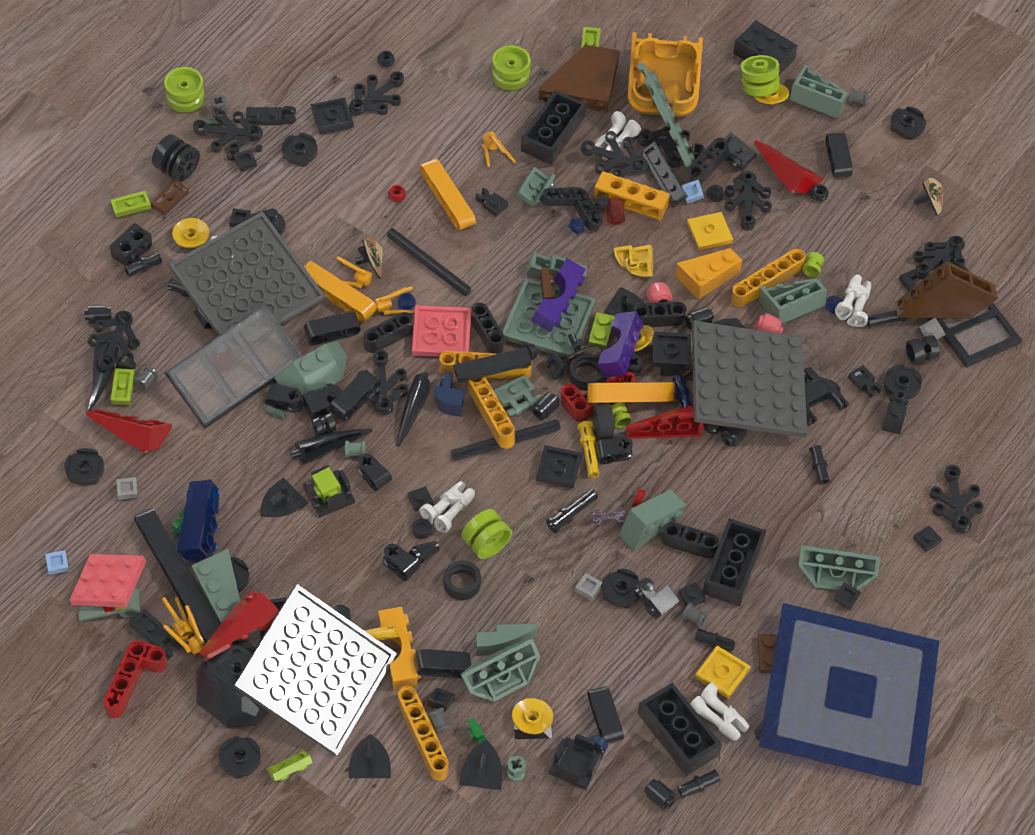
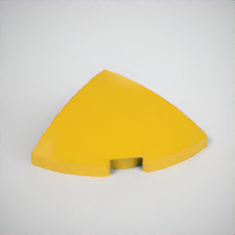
(636, 260)

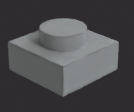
(932, 328)
(127, 488)
(588, 586)

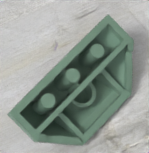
(315, 369)
(833, 567)
(502, 671)

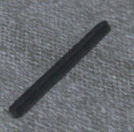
(429, 262)
(520, 435)

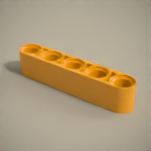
(447, 194)
(768, 276)
(341, 293)
(456, 357)
(631, 392)
(492, 412)
(426, 741)

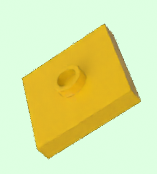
(710, 231)
(723, 670)

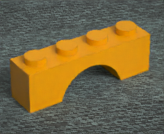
(403, 668)

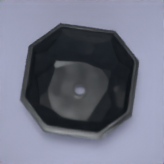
(216, 691)

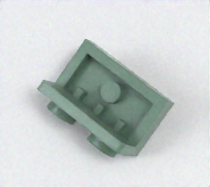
(534, 186)

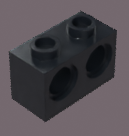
(131, 245)

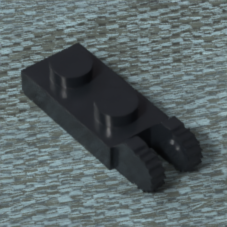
(271, 115)
(154, 631)

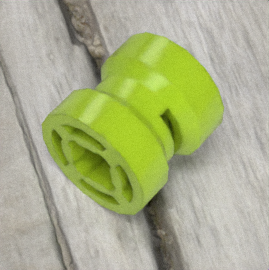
(813, 264)
(620, 415)

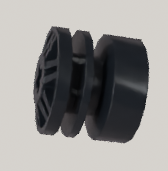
(175, 158)

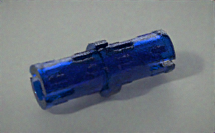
(682, 392)

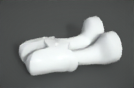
(619, 123)
(856, 292)
(451, 498)
(729, 714)

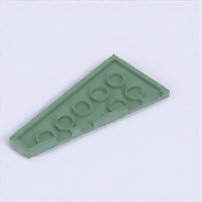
(667, 113)

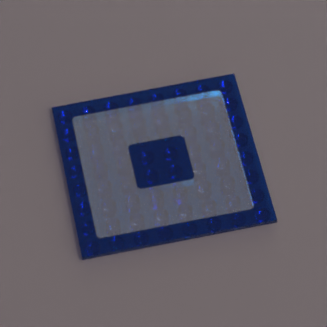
(850, 694)

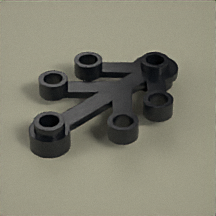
(359, 105)
(229, 131)
(647, 137)
(617, 157)
(748, 221)
(954, 244)
(115, 338)
(386, 386)
(956, 501)

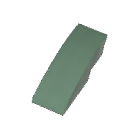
(554, 263)
(505, 635)

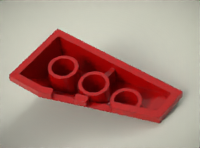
(788, 171)
(666, 425)
(135, 432)
(248, 615)

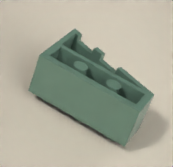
(818, 94)
(793, 300)
(650, 518)

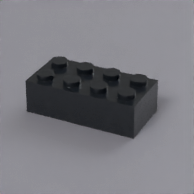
(553, 127)
(734, 562)
(679, 729)

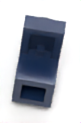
(448, 399)

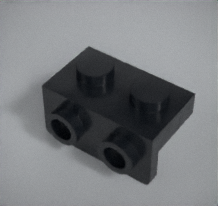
(740, 154)

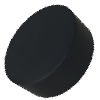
(125, 363)
(421, 528)

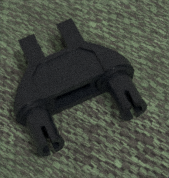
(818, 390)

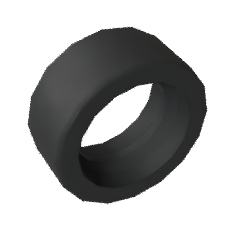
(584, 360)
(603, 421)
(462, 593)

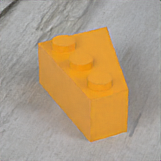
(708, 272)

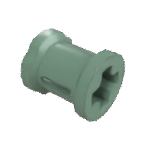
(355, 449)
(516, 768)

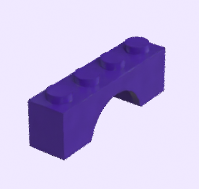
(550, 309)
(617, 358)

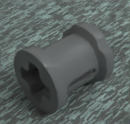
(858, 97)
(217, 105)
(146, 378)
(694, 615)
(438, 720)

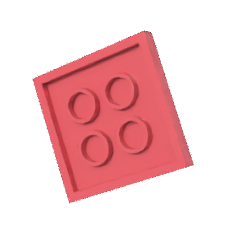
(440, 330)
(108, 580)

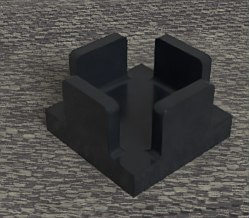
(671, 352)
(332, 503)
(576, 761)

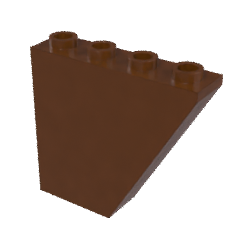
(585, 77)
(947, 294)

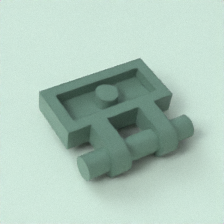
(515, 391)

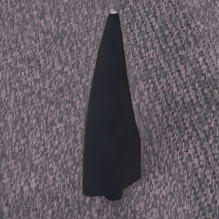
(100, 377)
(414, 403)
(321, 445)

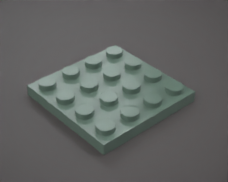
(522, 330)

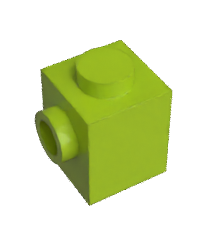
(325, 484)

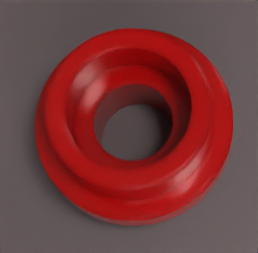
(396, 193)

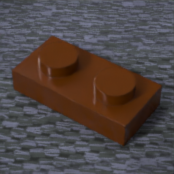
(169, 197)
(546, 283)
(766, 649)

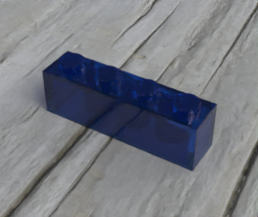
(199, 521)

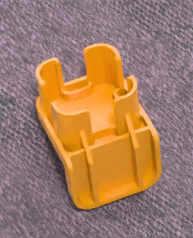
(675, 65)

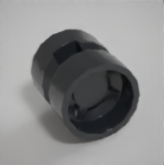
(919, 350)

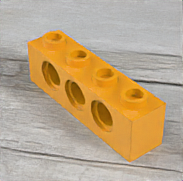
(635, 196)

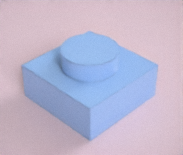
(693, 191)
(57, 562)

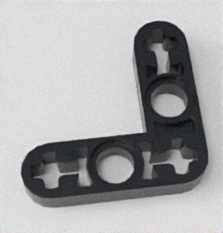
(579, 198)

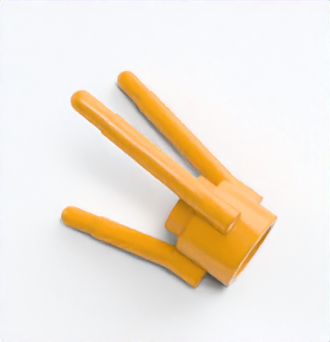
(492, 142)
(361, 276)
(384, 303)
(181, 628)
(196, 642)

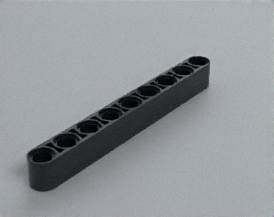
(177, 572)

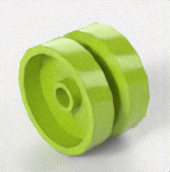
(511, 67)
(760, 75)
(184, 89)
(486, 533)

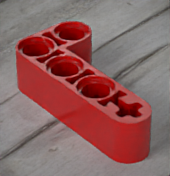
(573, 399)
(130, 679)

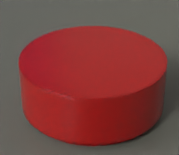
(638, 498)

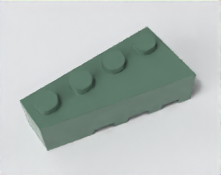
(217, 583)

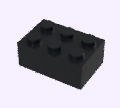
(764, 41)

